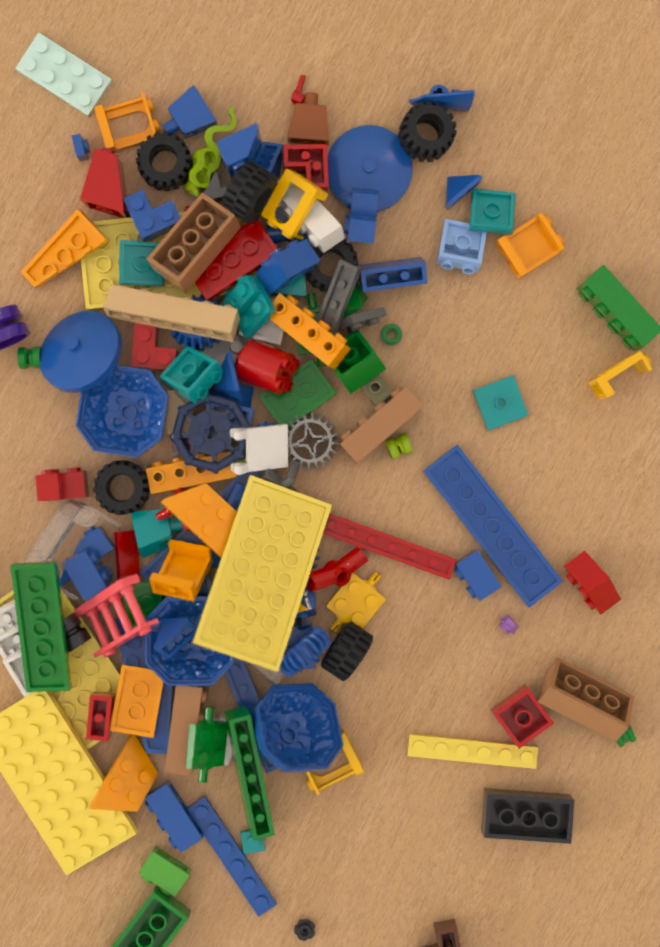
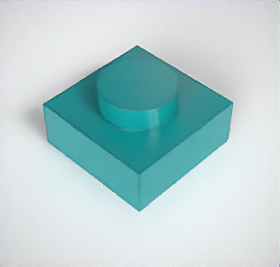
(249, 844)

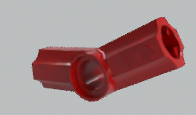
(337, 571)

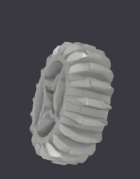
(329, 436)

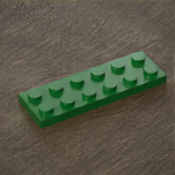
(41, 626)

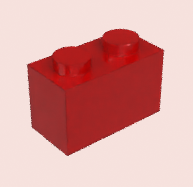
(100, 716)

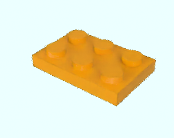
(137, 701)

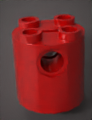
(266, 367)

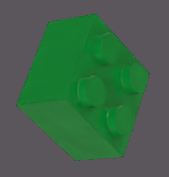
(359, 364)

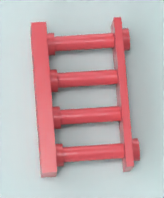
(101, 602)

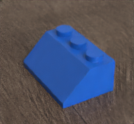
(239, 148)

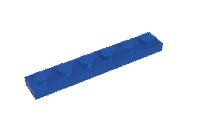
(231, 855)

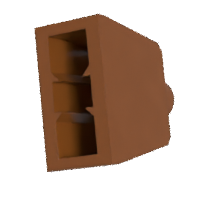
(309, 122)

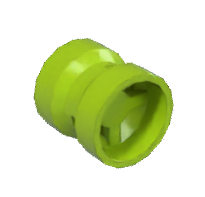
(399, 446)

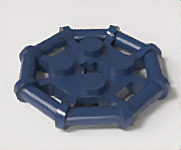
(200, 439)

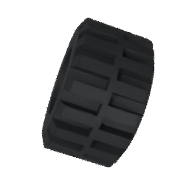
(436, 118)
(161, 143)
(249, 192)
(322, 281)
(104, 494)
(347, 651)

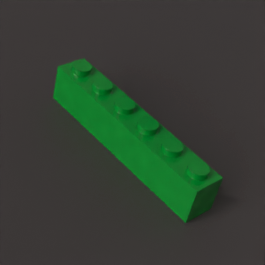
(249, 772)

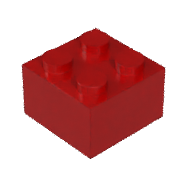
(522, 716)

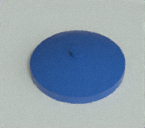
(369, 160)
(80, 351)

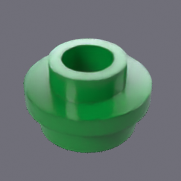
(398, 334)

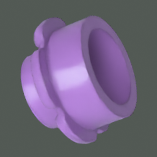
(508, 624)

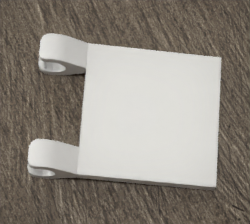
(264, 448)

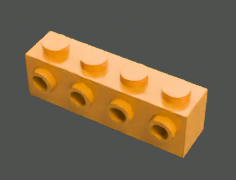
(308, 332)
(178, 475)

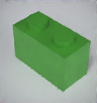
(164, 872)

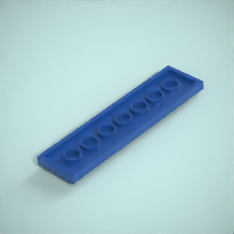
(492, 526)

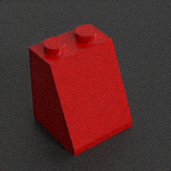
(105, 184)

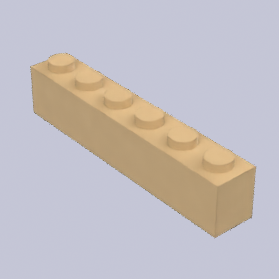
(172, 312)

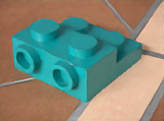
(252, 304)
(192, 374)

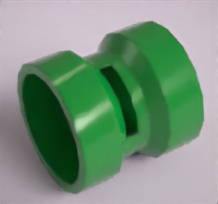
(28, 357)

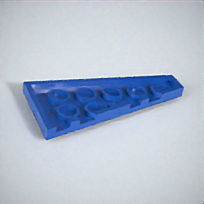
(134, 655)

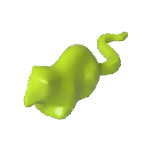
(207, 159)

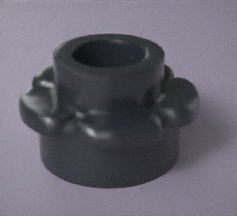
(309, 925)

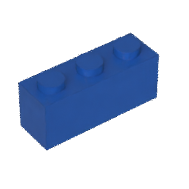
(393, 274)
(173, 816)

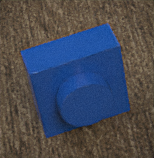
(81, 147)

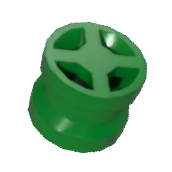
(628, 736)

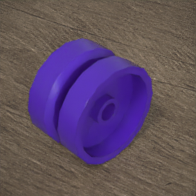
(10, 329)

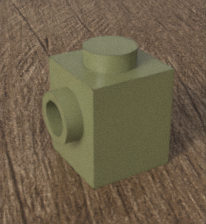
(376, 390)

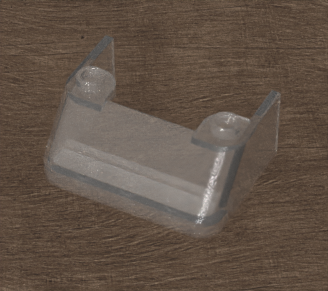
(57, 529)

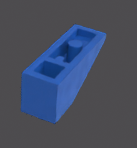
(97, 541)

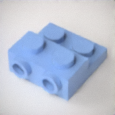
(461, 247)

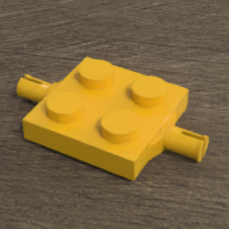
(355, 601)

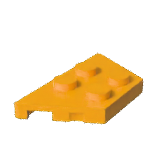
(204, 515)
(126, 780)

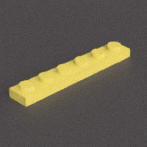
(472, 751)

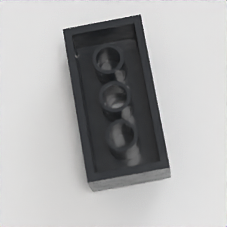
(548, 818)

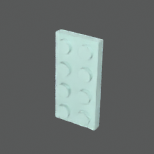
(63, 74)

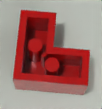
(310, 160)
(146, 351)
(58, 486)
(593, 583)

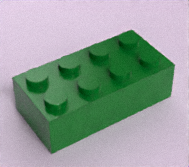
(619, 309)
(154, 922)

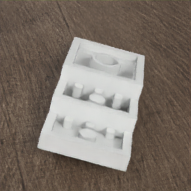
(10, 645)

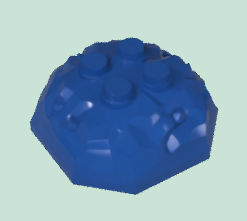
(124, 412)
(192, 663)
(297, 728)

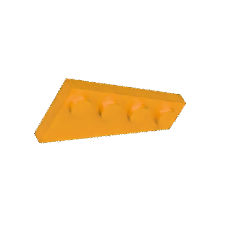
(67, 246)

